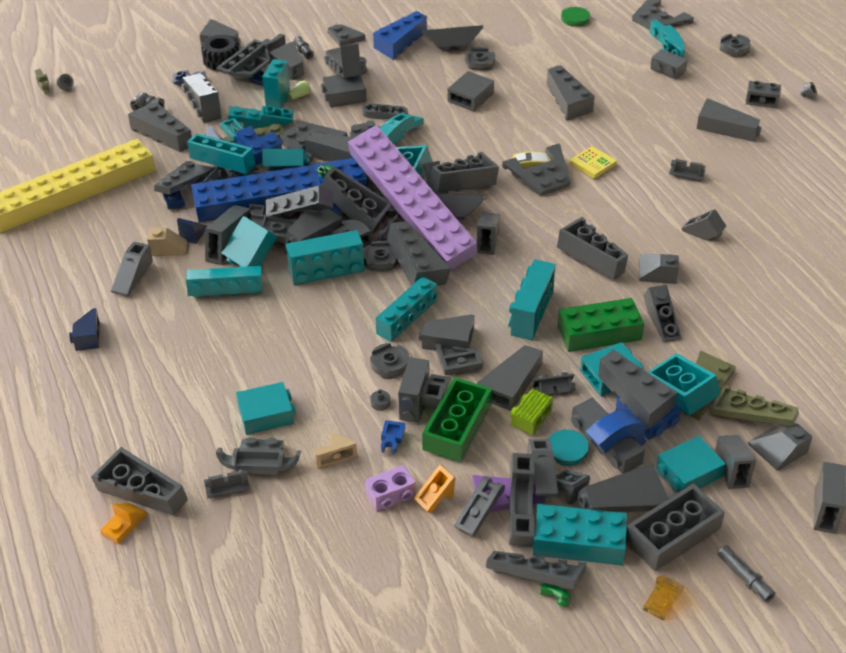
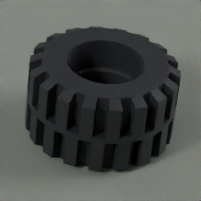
(218, 49)

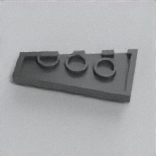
(183, 175)
(536, 568)

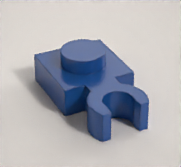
(392, 434)

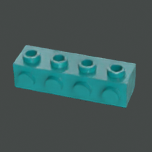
(221, 153)
(224, 281)
(406, 309)

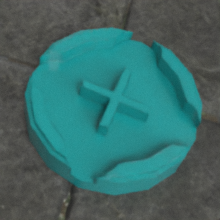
(568, 447)

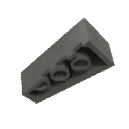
(569, 93)
(464, 174)
(637, 388)
(139, 482)

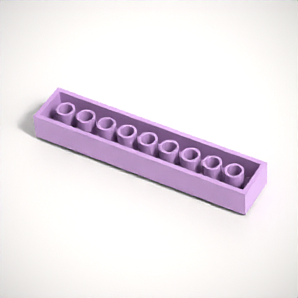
(412, 197)

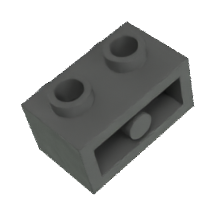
(763, 94)

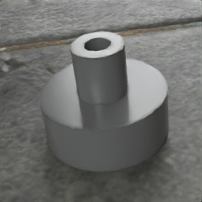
(65, 81)
(809, 90)
(380, 400)

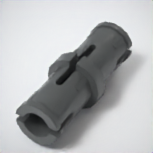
(303, 47)

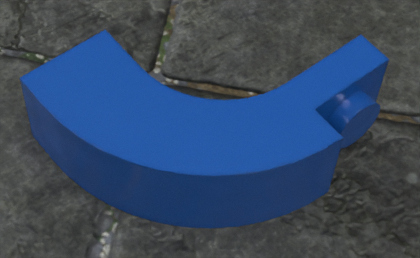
(615, 427)

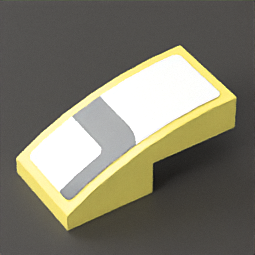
(528, 159)

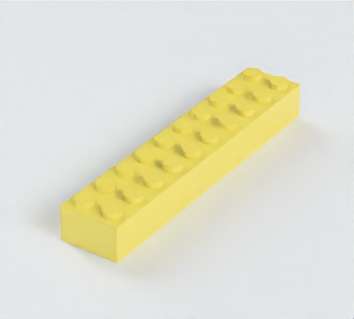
(73, 183)

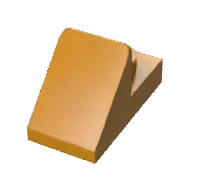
(438, 485)
(123, 521)

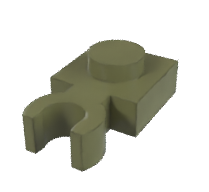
(42, 80)

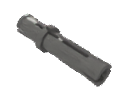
(752, 579)

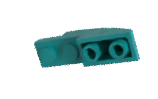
(669, 37)
(260, 119)
(400, 124)

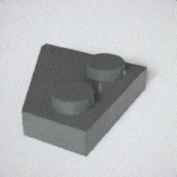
(345, 35)
(458, 359)

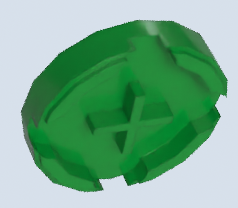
(575, 15)

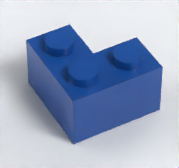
(249, 138)

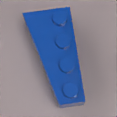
(399, 34)

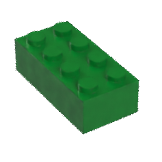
(600, 324)
(457, 419)

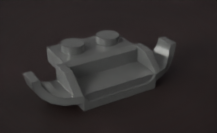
(258, 457)

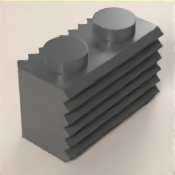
(668, 64)

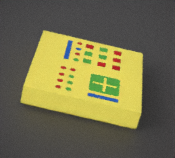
(593, 162)

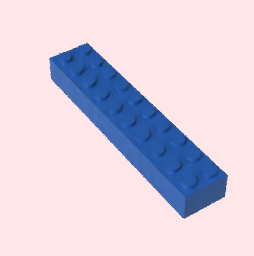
(218, 196)

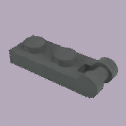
(479, 506)

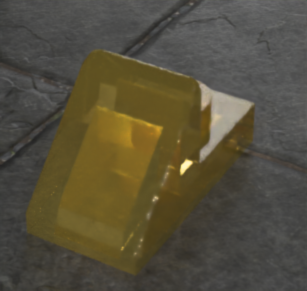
(663, 597)

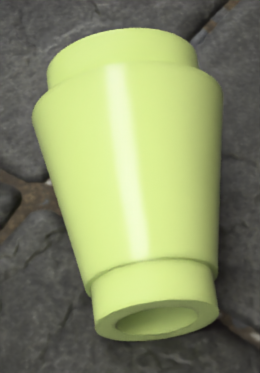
(300, 90)

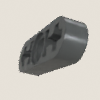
(377, 111)

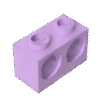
(390, 488)

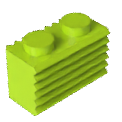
(532, 411)

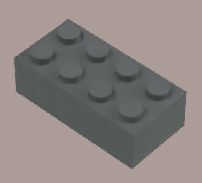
(674, 526)

